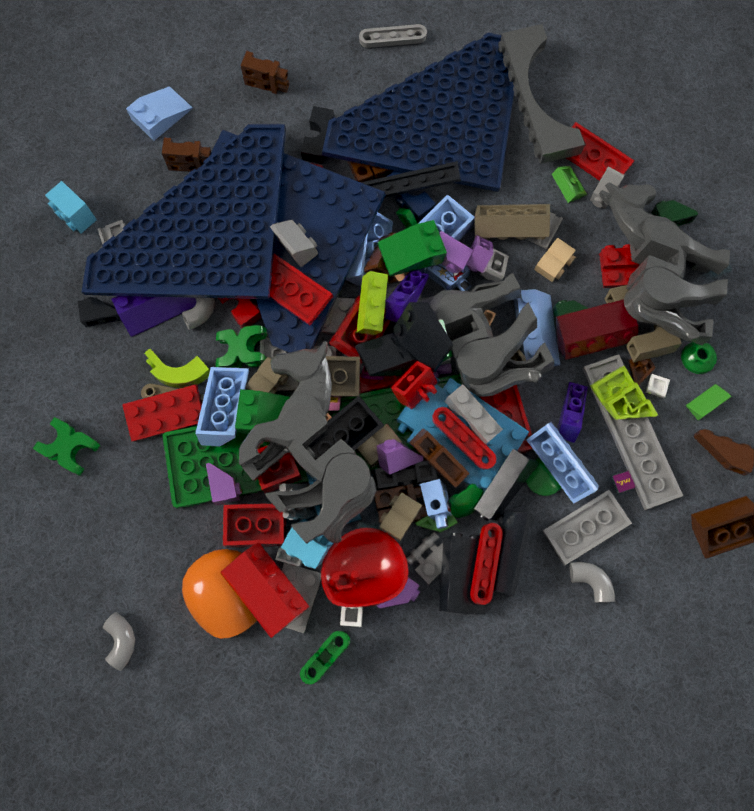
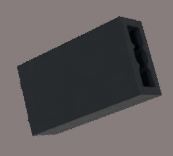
(457, 574)

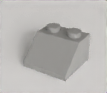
(295, 241)

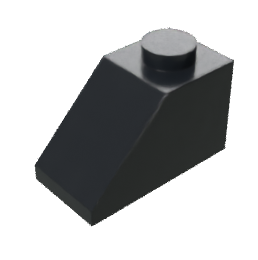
(95, 312)

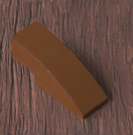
(439, 457)

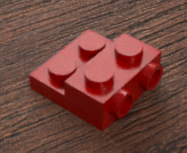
(616, 265)

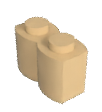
(555, 259)

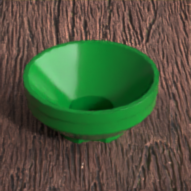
(694, 363)

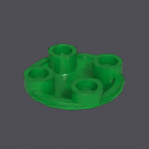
(542, 481)
(465, 502)

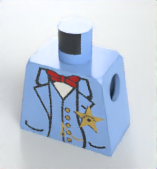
(448, 279)
(436, 495)

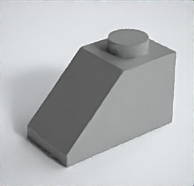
(609, 176)
(496, 266)

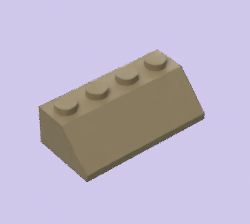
(512, 221)

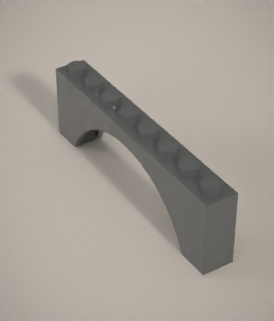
(550, 138)

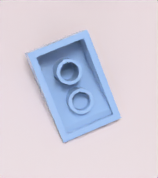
(158, 111)

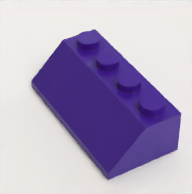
(143, 312)

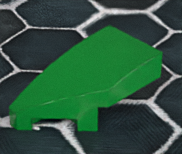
(406, 217)

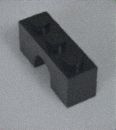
(313, 146)
(414, 474)

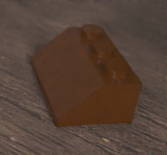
(724, 526)

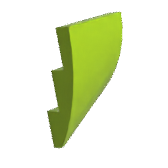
(622, 396)

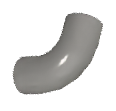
(200, 313)
(596, 578)
(123, 641)

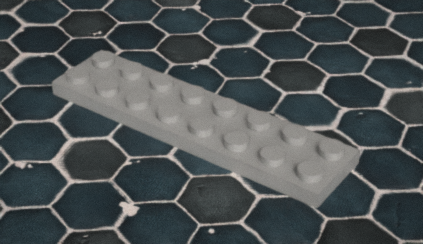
(637, 446)

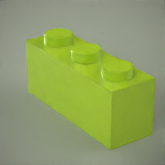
(372, 303)

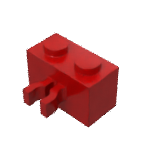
(415, 385)

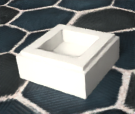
(657, 386)

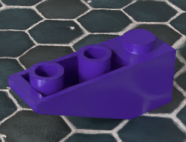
(405, 292)
(572, 412)

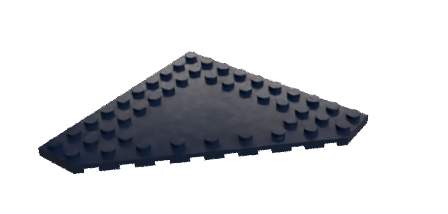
(435, 118)
(337, 217)
(205, 233)

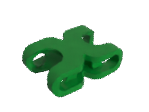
(241, 347)
(66, 446)
(324, 657)

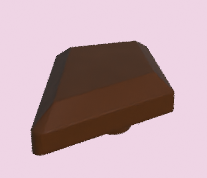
(641, 369)

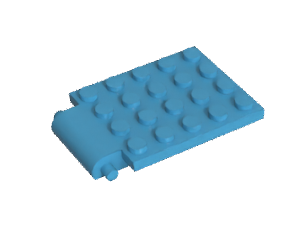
(502, 444)

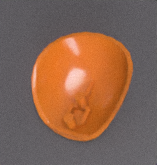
(212, 598)

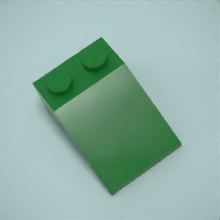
(413, 248)
(257, 408)

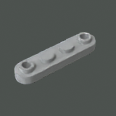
(392, 36)

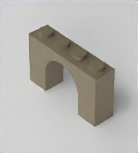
(650, 344)

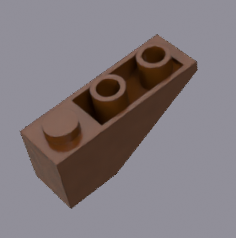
(729, 454)

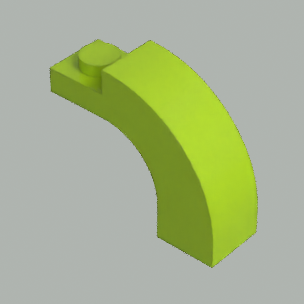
(187, 375)

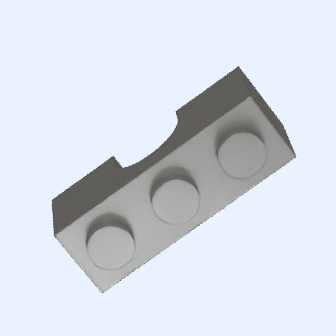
(467, 406)

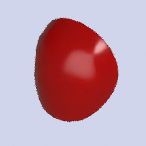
(364, 569)

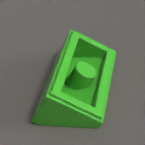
(568, 183)
(708, 401)

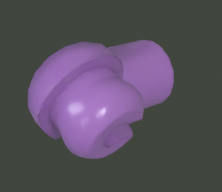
(443, 369)

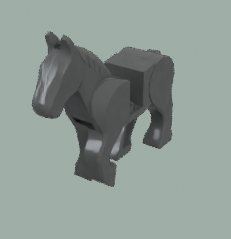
(662, 250)
(479, 357)
(341, 476)

